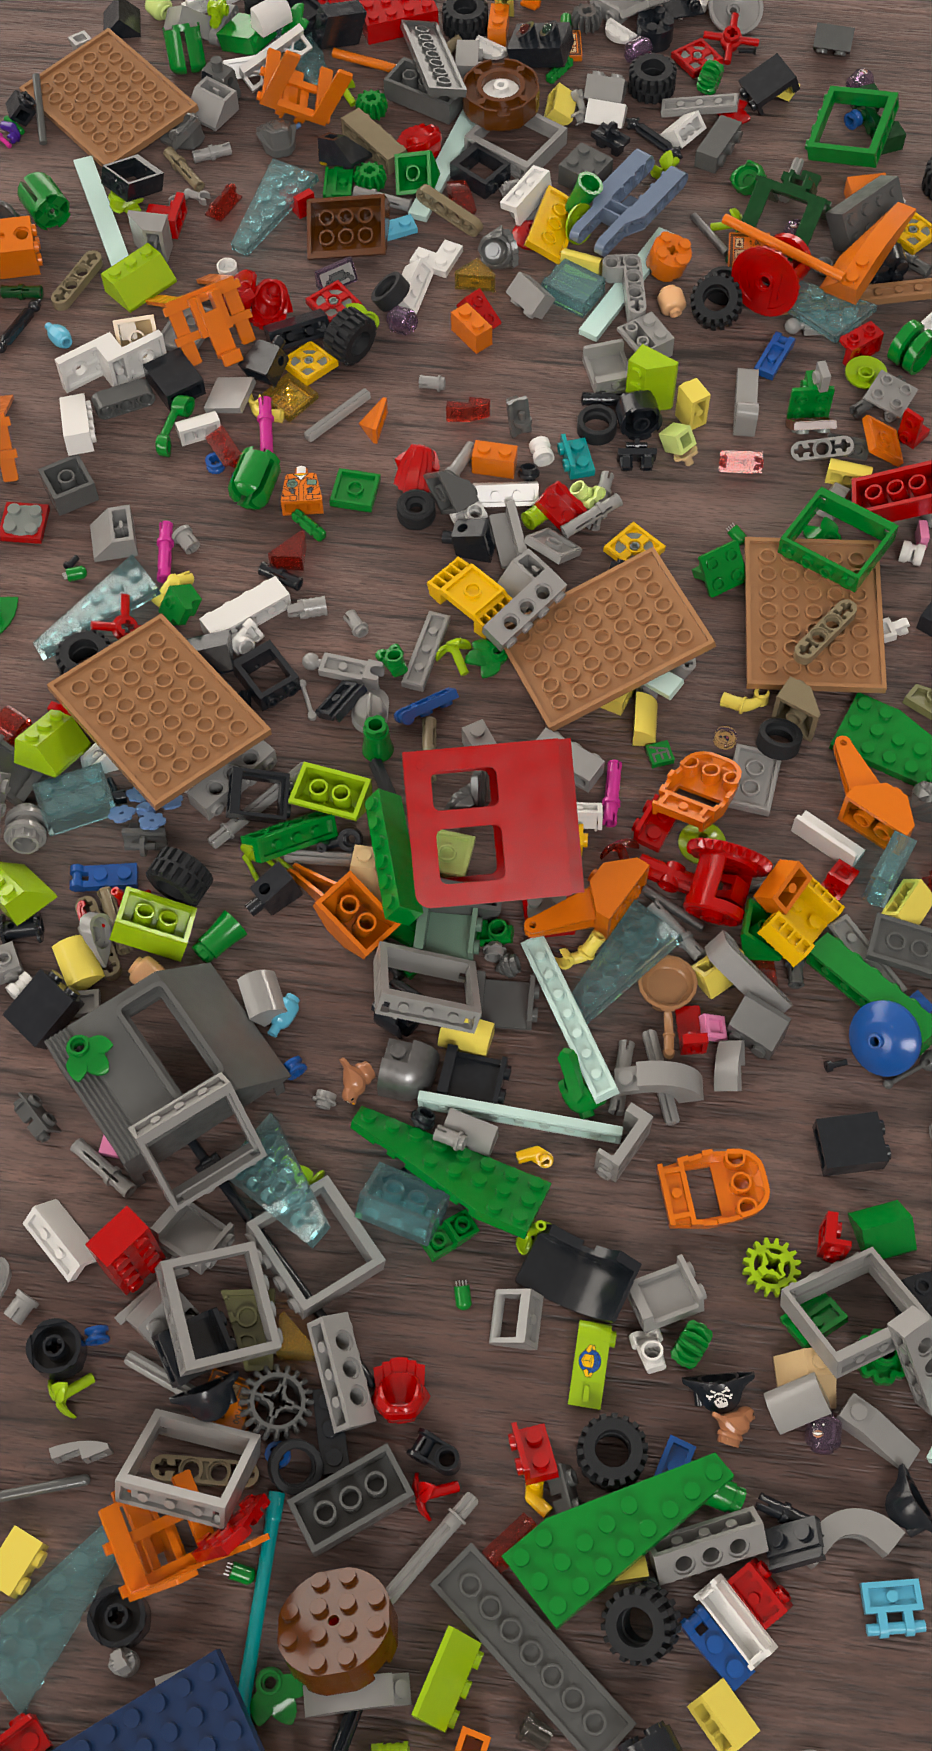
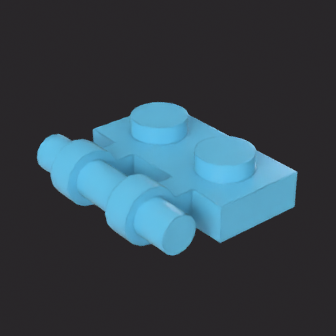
(892, 1597)

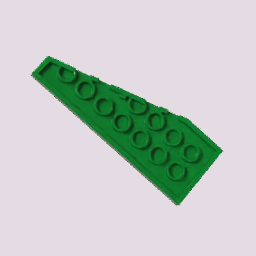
(888, 740)
(483, 1185)
(591, 1545)

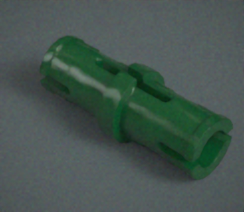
(21, 291)

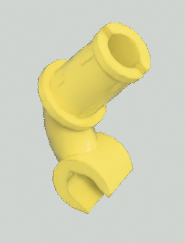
(254, 406)
(172, 580)
(743, 704)
(583, 953)

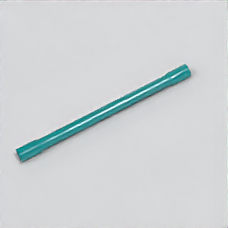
(272, 1519)

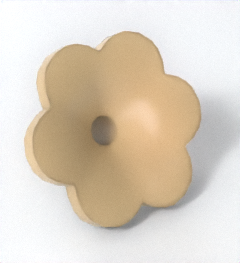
(687, 457)

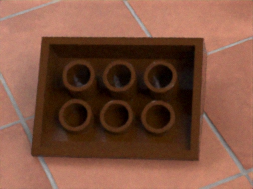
(347, 226)

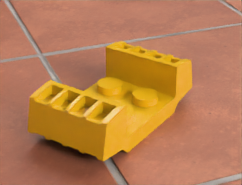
(469, 591)
(798, 929)

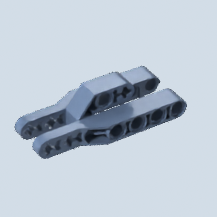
(633, 213)

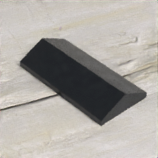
(216, 649)

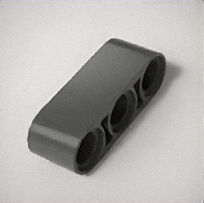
(123, 398)

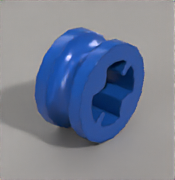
(853, 119)
(214, 469)
(295, 1067)
(96, 1335)
(287, 1456)

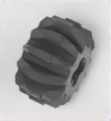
(586, 18)

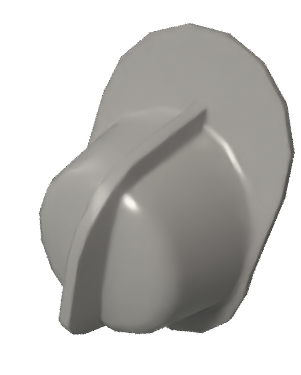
(369, 705)

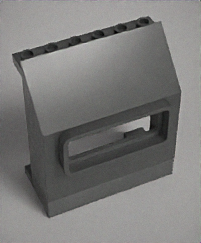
(138, 1080)

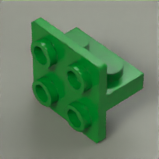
(807, 401)
(721, 568)

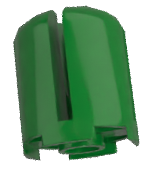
(175, 49)
(45, 200)
(254, 478)

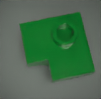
(179, 604)

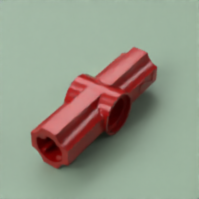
(669, 876)

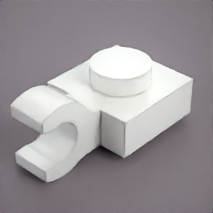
(895, 628)

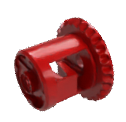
(771, 267)
(739, 868)

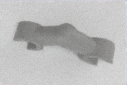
(578, 96)
(200, 196)

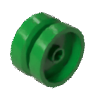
(911, 347)

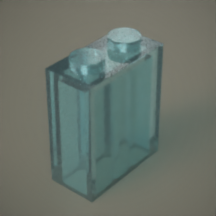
(574, 287)
(889, 869)

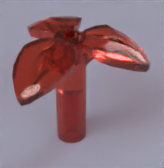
(620, 847)

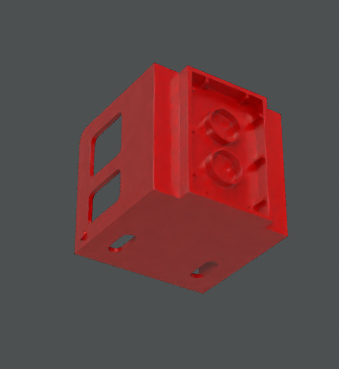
(530, 816)

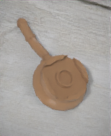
(668, 988)

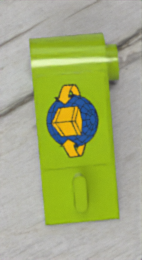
(590, 1363)

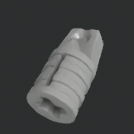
(308, 608)
(124, 1662)

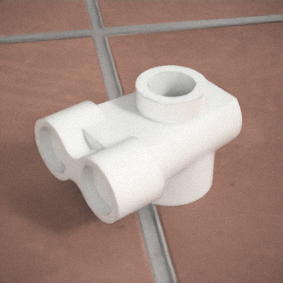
(476, 508)
(245, 638)
(649, 1346)

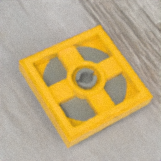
(916, 234)
(310, 363)
(632, 542)

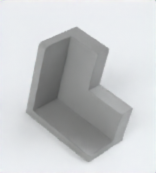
(183, 14)

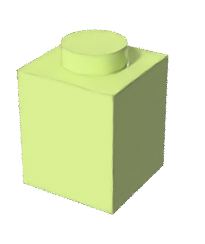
(677, 438)

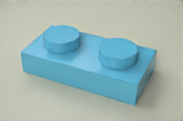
(402, 227)

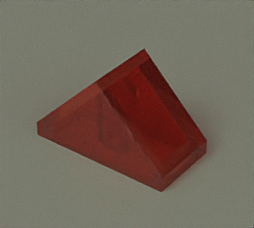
(290, 553)

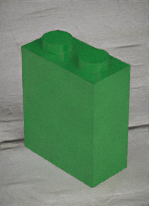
(240, 37)

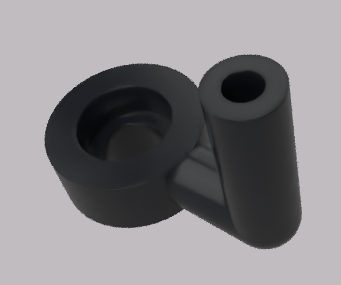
(342, 841)

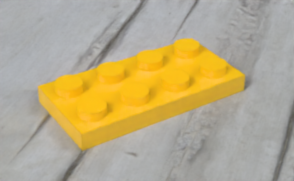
(548, 228)

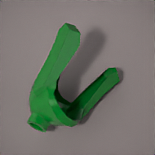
(572, 1088)

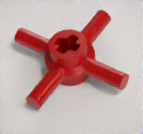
(731, 38)
(124, 618)

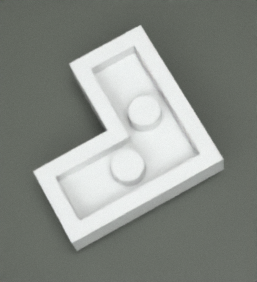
(443, 259)

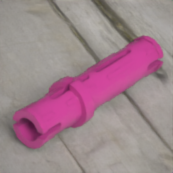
(265, 422)
(165, 544)
(611, 800)

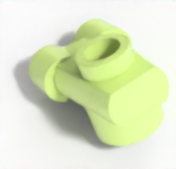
(586, 494)

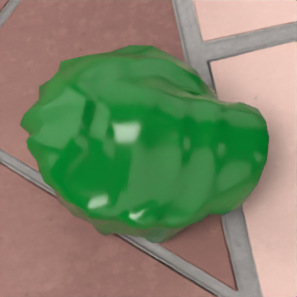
(744, 177)

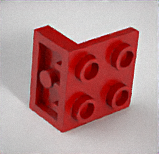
(176, 213)

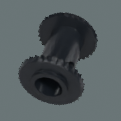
(31, 927)

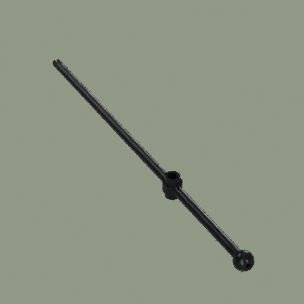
(205, 1162)

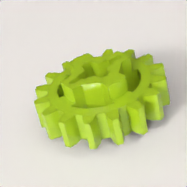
(765, 1258)

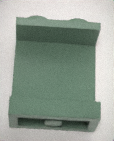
(449, 933)

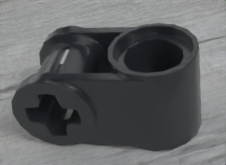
(430, 1449)

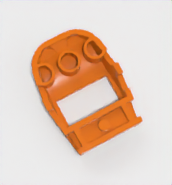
(702, 775)
(737, 1180)

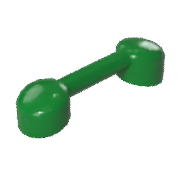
(180, 406)

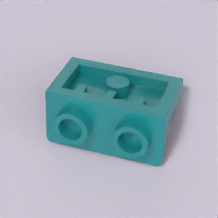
(576, 457)

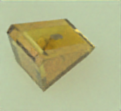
(475, 276)
(295, 1344)

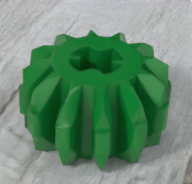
(710, 77)
(372, 103)
(370, 176)
(691, 1344)

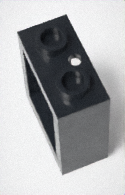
(476, 153)
(147, 182)
(258, 658)
(234, 794)

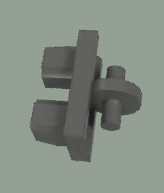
(518, 415)
(144, 840)

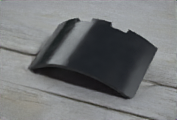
(578, 1276)

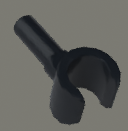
(118, 795)

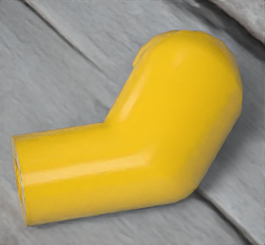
(535, 1154)
(535, 1499)

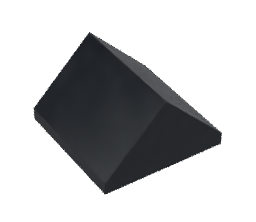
(122, 19)

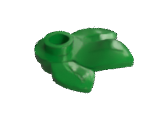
(297, 17)
(827, 530)
(485, 656)
(90, 1059)
(276, 1701)

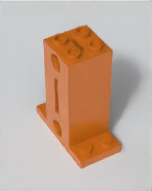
(19, 248)

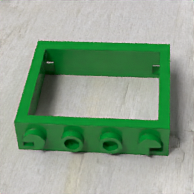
(846, 154)
(850, 514)

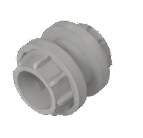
(25, 828)

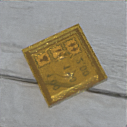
(291, 396)

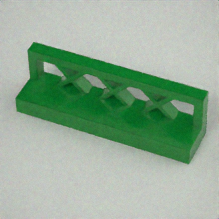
(291, 835)

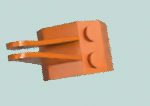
(868, 805)
(600, 906)
(346, 910)

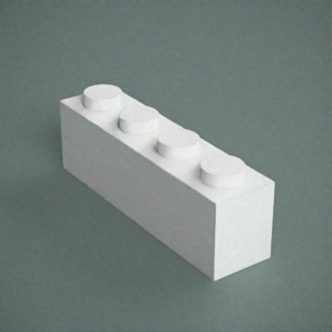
(77, 424)
(258, 604)

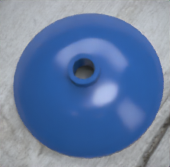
(897, 1036)

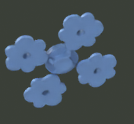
(148, 817)

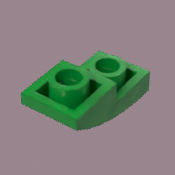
(451, 1235)

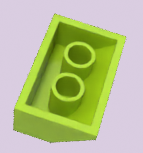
(138, 277)
(653, 372)
(51, 744)
(331, 791)
(22, 892)
(153, 924)
(448, 1680)

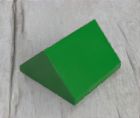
(414, 170)
(753, 944)
(885, 1228)

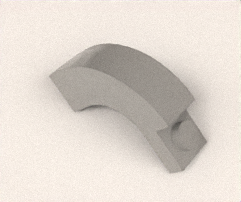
(660, 1077)
(860, 1524)
(383, 1692)

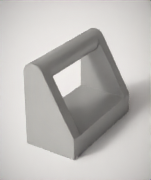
(528, 1319)

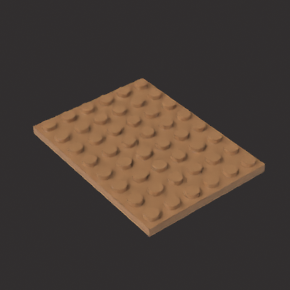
(110, 99)
(789, 600)
(607, 639)
(159, 711)

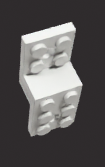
(108, 359)

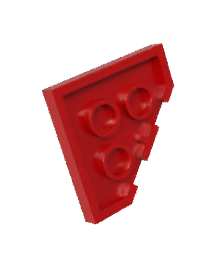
(225, 1540)

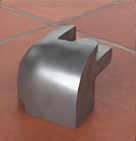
(407, 1069)

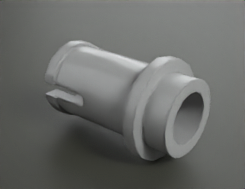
(432, 382)
(358, 627)
(449, 1137)

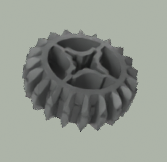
(263, 1399)

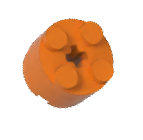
(669, 256)

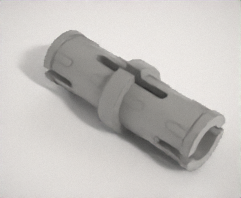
(211, 152)

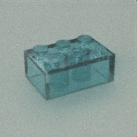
(74, 799)
(402, 1204)

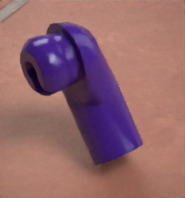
(14, 133)

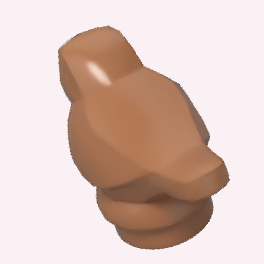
(355, 1079)
(734, 1425)

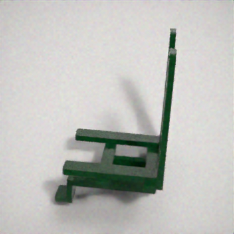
(795, 187)

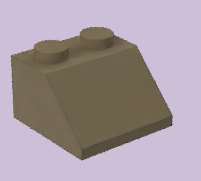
(799, 706)

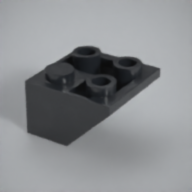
(341, 151)

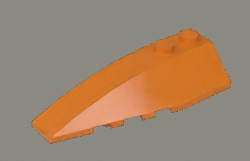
(867, 254)

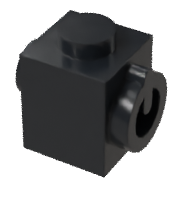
(21, 107)

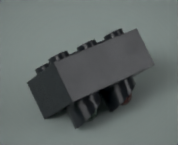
(541, 44)

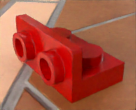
(862, 341)
(559, 504)
(652, 828)
(828, 1245)
(534, 1453)
(761, 1592)
(25, 1735)

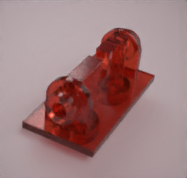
(223, 203)
(224, 447)
(741, 461)
(508, 1539)

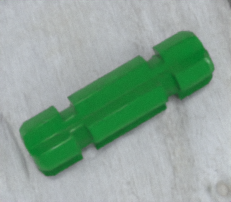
(556, 73)
(308, 525)

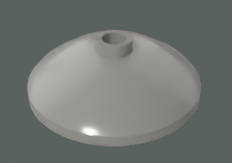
(749, 13)

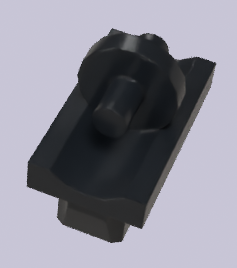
(609, 136)
(636, 452)

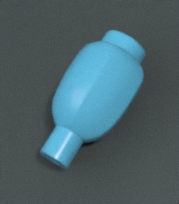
(58, 335)
(285, 1019)

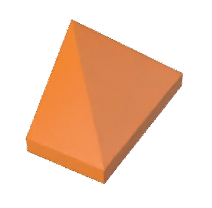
(374, 420)

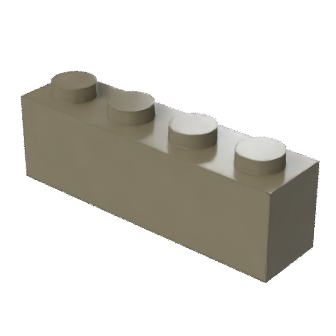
(371, 136)

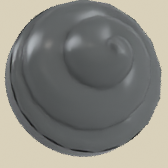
(509, 965)

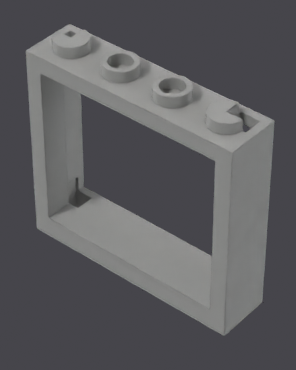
(540, 124)
(420, 1007)
(181, 1110)
(838, 1273)
(283, 1281)
(176, 1318)
(177, 1500)

